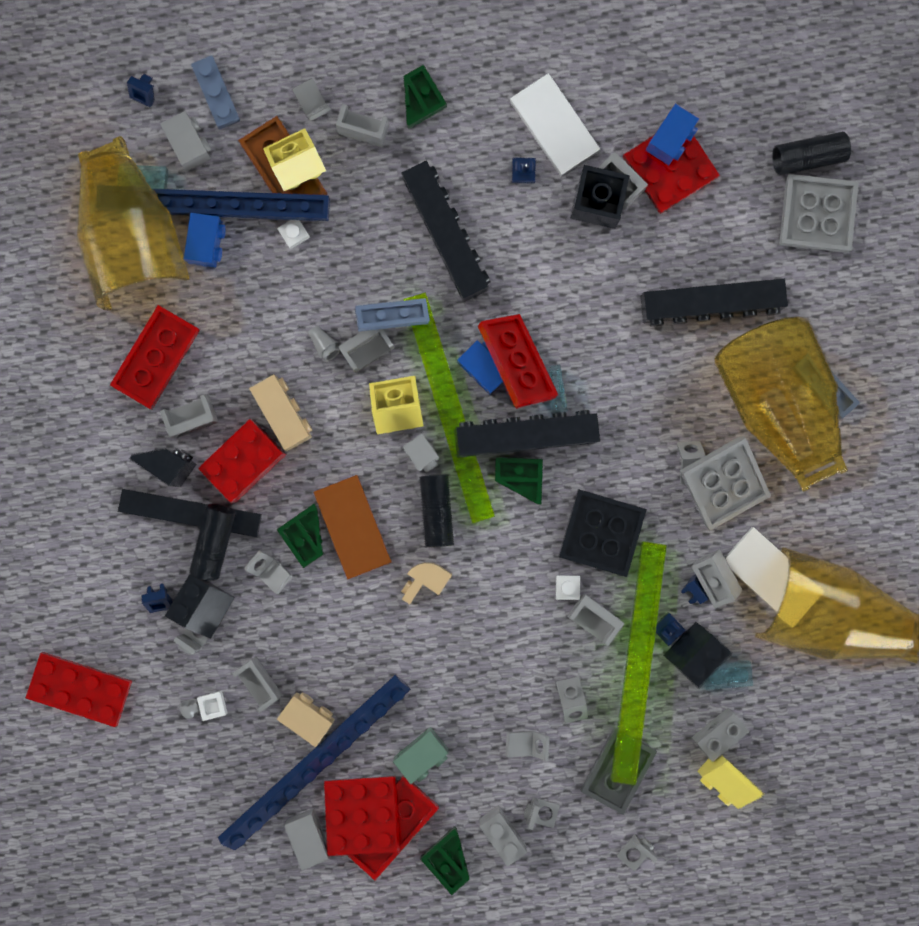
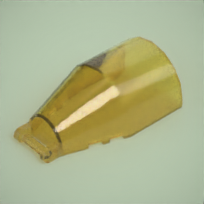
(122, 224)
(786, 396)
(840, 614)

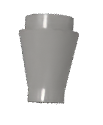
(325, 346)

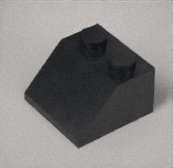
(600, 197)
(167, 465)
(199, 606)
(698, 655)

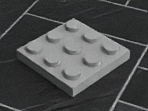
(818, 213)
(725, 482)

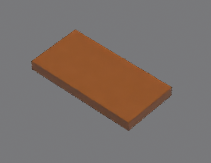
(264, 136)
(352, 527)

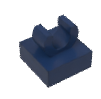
(141, 90)
(523, 170)
(696, 589)
(157, 600)
(669, 629)

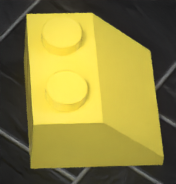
(294, 160)
(395, 405)
(728, 781)

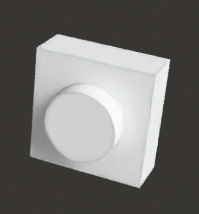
(293, 233)
(567, 587)
(212, 705)

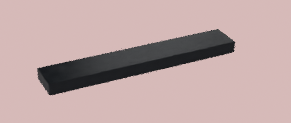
(182, 511)

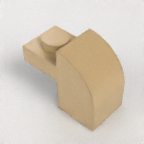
(426, 574)

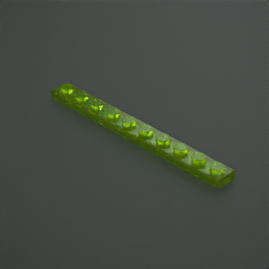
(451, 415)
(638, 663)

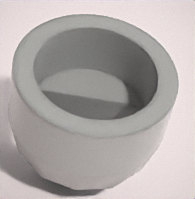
(189, 708)

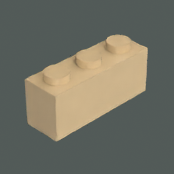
(281, 412)

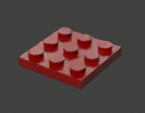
(675, 181)
(361, 816)

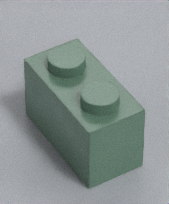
(421, 755)

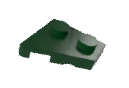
(421, 97)
(521, 476)
(304, 536)
(447, 861)

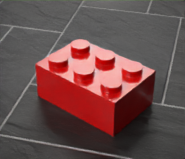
(242, 461)

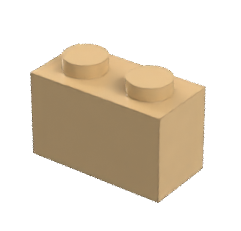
(306, 718)

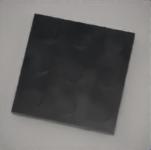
(602, 533)

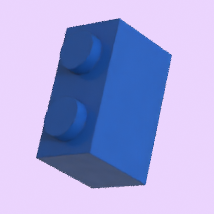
(672, 134)
(204, 240)
(481, 367)

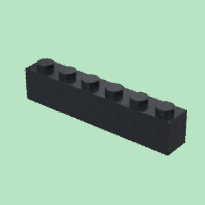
(445, 232)
(714, 301)
(527, 434)

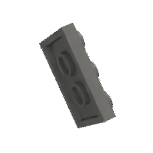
(599, 783)

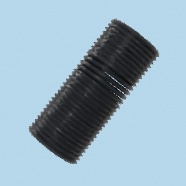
(820, 152)
(436, 511)
(213, 538)

